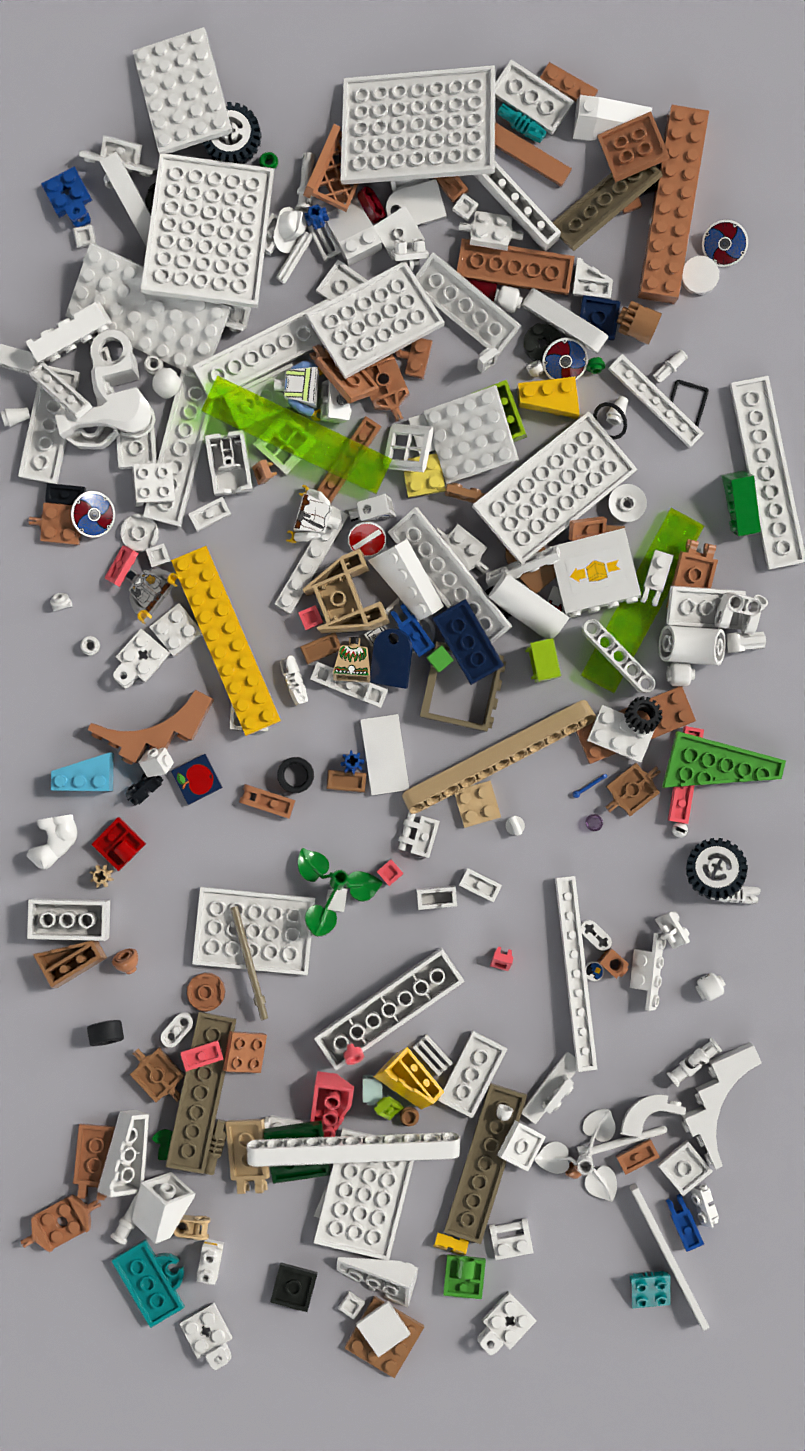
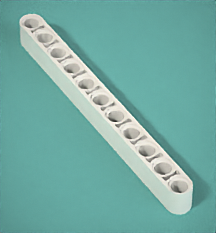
(353, 1149)

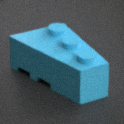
(87, 775)

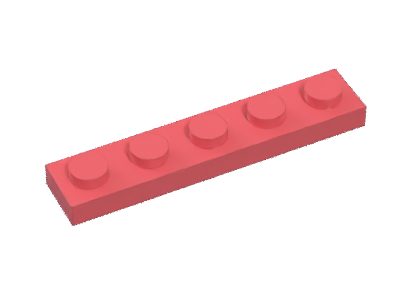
(682, 795)

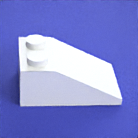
(354, 233)

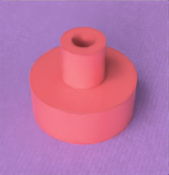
(353, 1054)

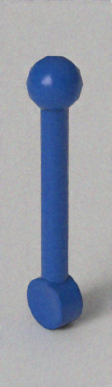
(576, 794)

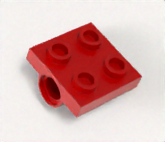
(119, 843)

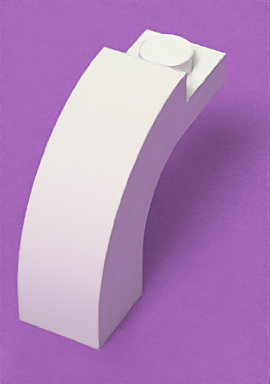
(637, 1114)

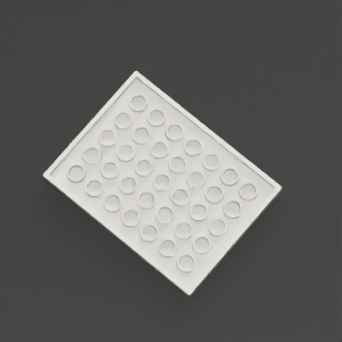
(418, 125)
(208, 231)

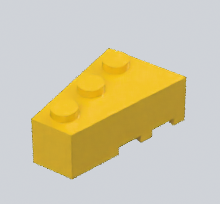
(550, 396)
(410, 1079)

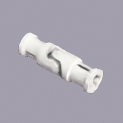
(697, 1060)

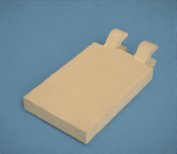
(238, 1135)

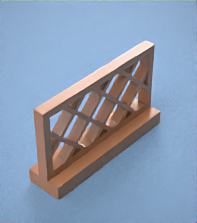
(322, 167)

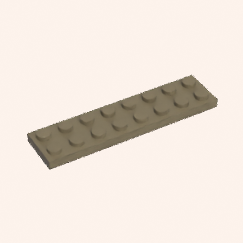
(200, 1099)
(482, 1166)

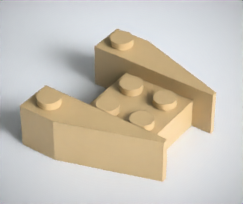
(340, 598)

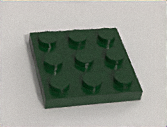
(297, 1172)

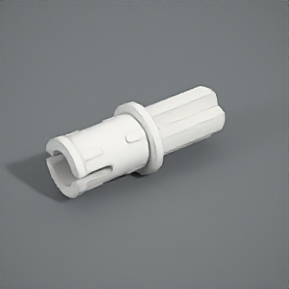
(670, 366)

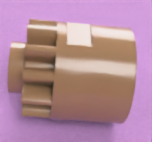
(638, 322)

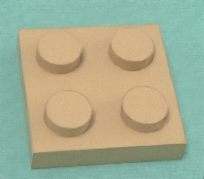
(477, 804)

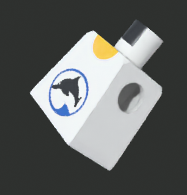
(380, 506)

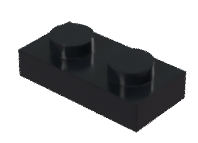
(63, 493)

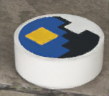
(594, 971)

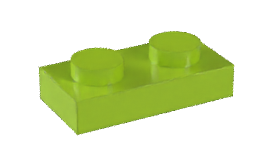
(388, 1107)

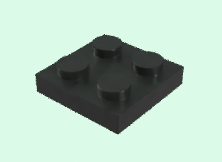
(293, 1287)

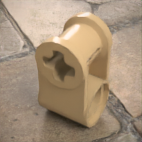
(193, 1227)

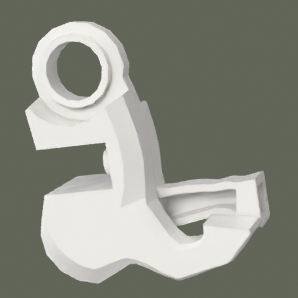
(114, 411)

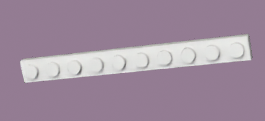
(576, 973)

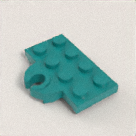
(151, 1281)

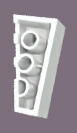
(69, 333)

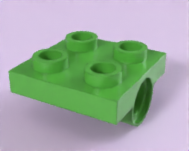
(464, 1276)

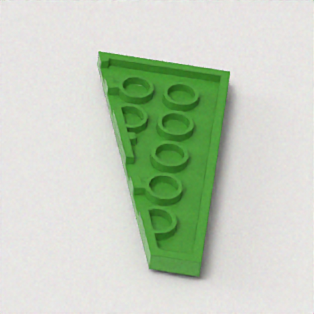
(711, 762)

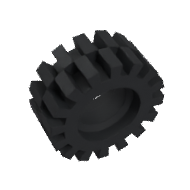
(639, 723)

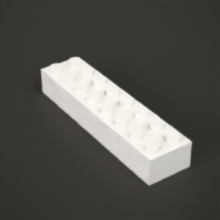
(390, 1007)

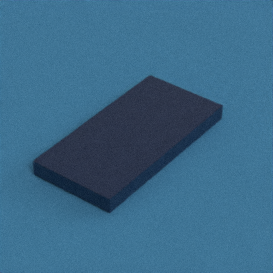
(468, 642)

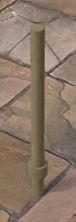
(259, 999)

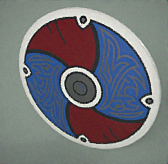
(725, 242)
(565, 359)
(92, 514)

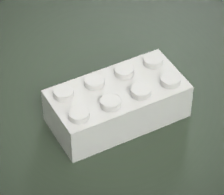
(68, 919)

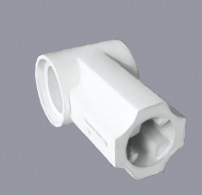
(740, 641)

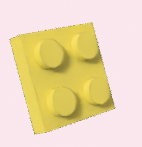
(425, 483)

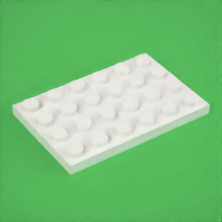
(182, 91)
(375, 319)
(272, 926)
(363, 1205)

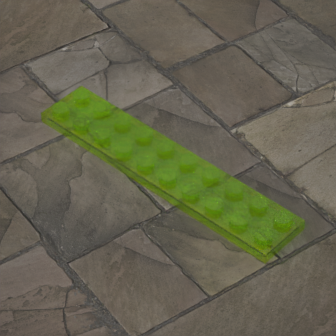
(296, 435)
(632, 621)

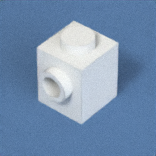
(156, 762)

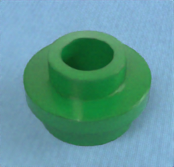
(268, 156)
(595, 365)

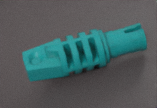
(523, 124)

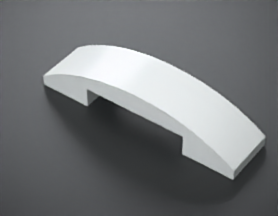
(363, 691)

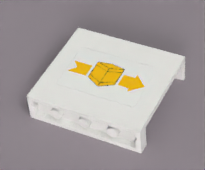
(596, 573)

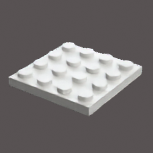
(471, 435)

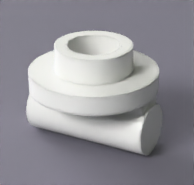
(60, 601)
(515, 825)

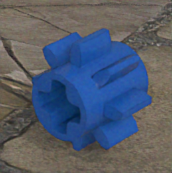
(316, 216)
(346, 763)

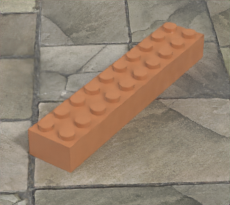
(673, 205)

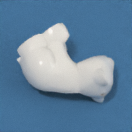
(61, 836)

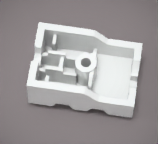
(229, 463)

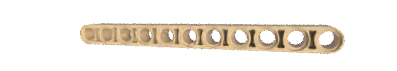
(498, 756)

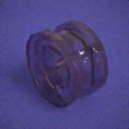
(594, 816)

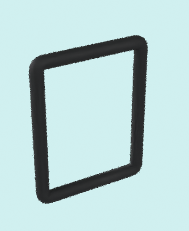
(693, 386)

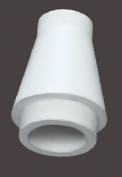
(613, 415)
(13, 416)

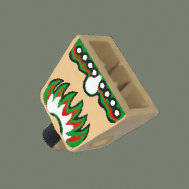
(352, 663)

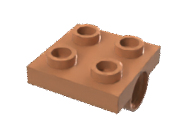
(245, 1052)

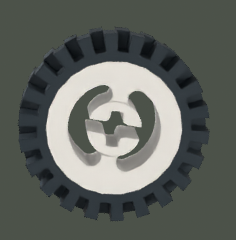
(244, 139)
(733, 878)

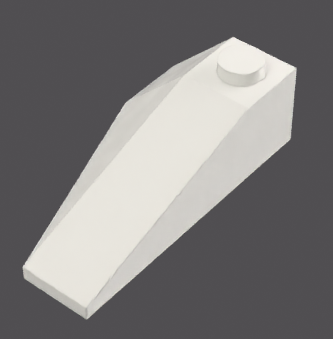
(600, 114)
(388, 1276)

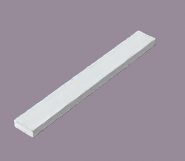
(669, 1257)

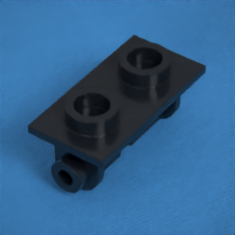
(137, 791)

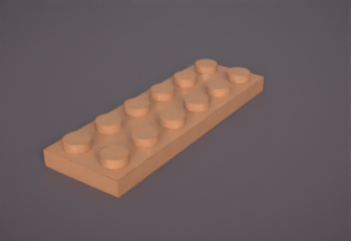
(517, 267)
(675, 715)

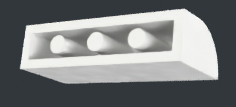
(527, 607)

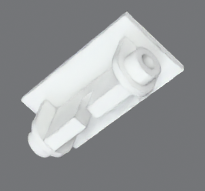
(706, 1214)

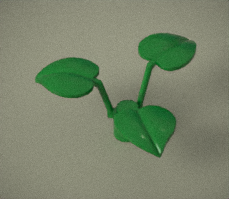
(315, 865)

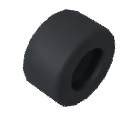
(105, 1033)

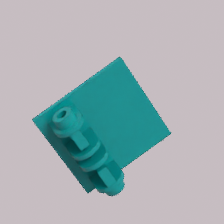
(650, 1290)

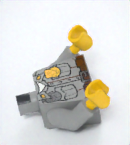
(149, 590)

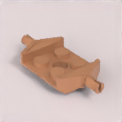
(392, 393)
(47, 1230)

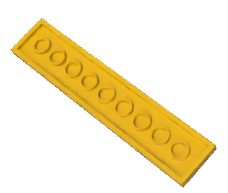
(226, 641)

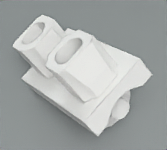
(410, 255)
(672, 929)

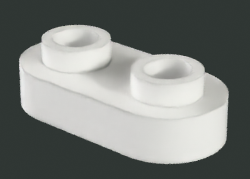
(178, 1029)

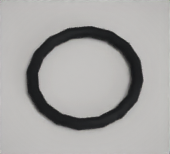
(620, 412)

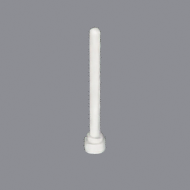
(621, 1142)

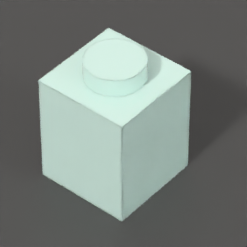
(371, 1090)

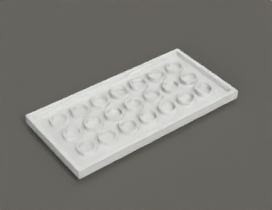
(161, 326)
(554, 487)

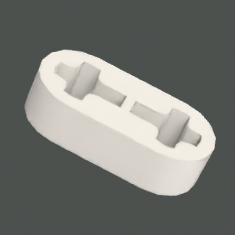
(592, 938)

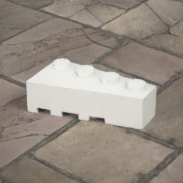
(407, 579)
(126, 1156)

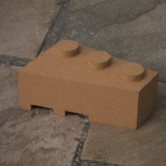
(69, 962)

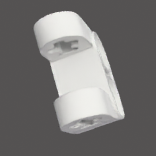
(751, 617)

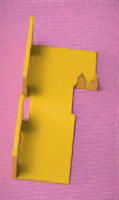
(448, 1241)

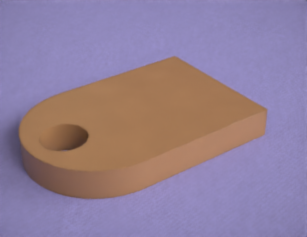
(534, 580)

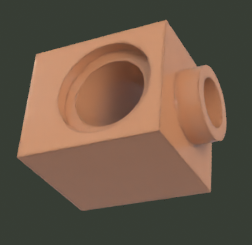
(605, 961)

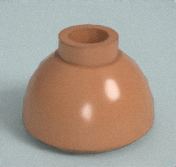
(126, 961)

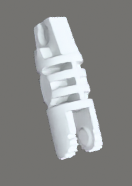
(293, 678)
(745, 895)

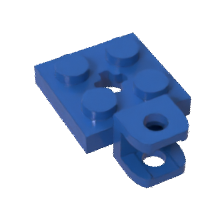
(69, 204)

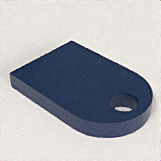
(391, 660)

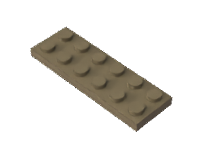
(602, 205)

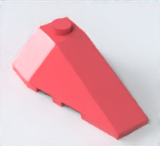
(331, 1101)

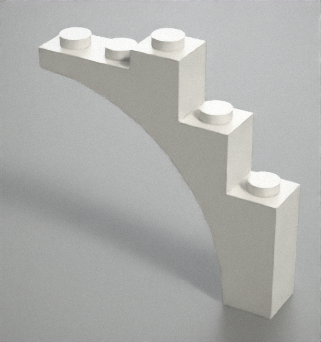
(703, 1120)

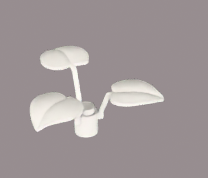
(599, 1182)

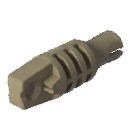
(216, 1147)

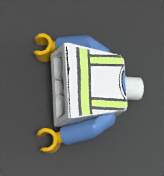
(301, 388)

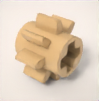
(107, 874)

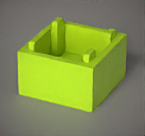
(543, 660)

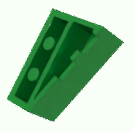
(742, 503)

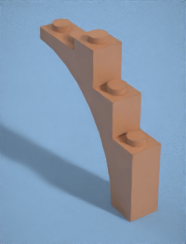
(134, 743)

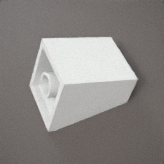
(161, 1206)

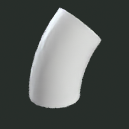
(692, 645)

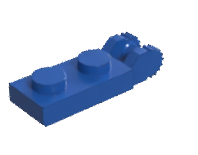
(420, 641)
(685, 1225)

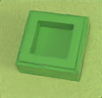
(439, 658)

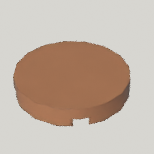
(206, 991)

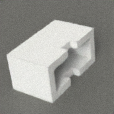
(436, 897)

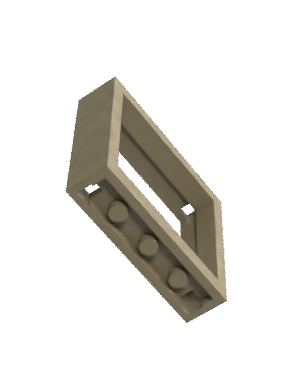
(491, 703)

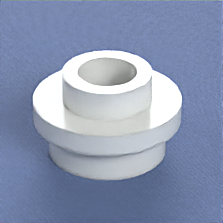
(149, 360)
(84, 643)

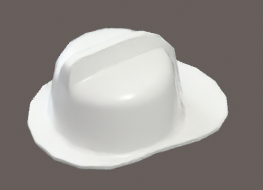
(288, 229)

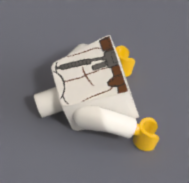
(313, 517)

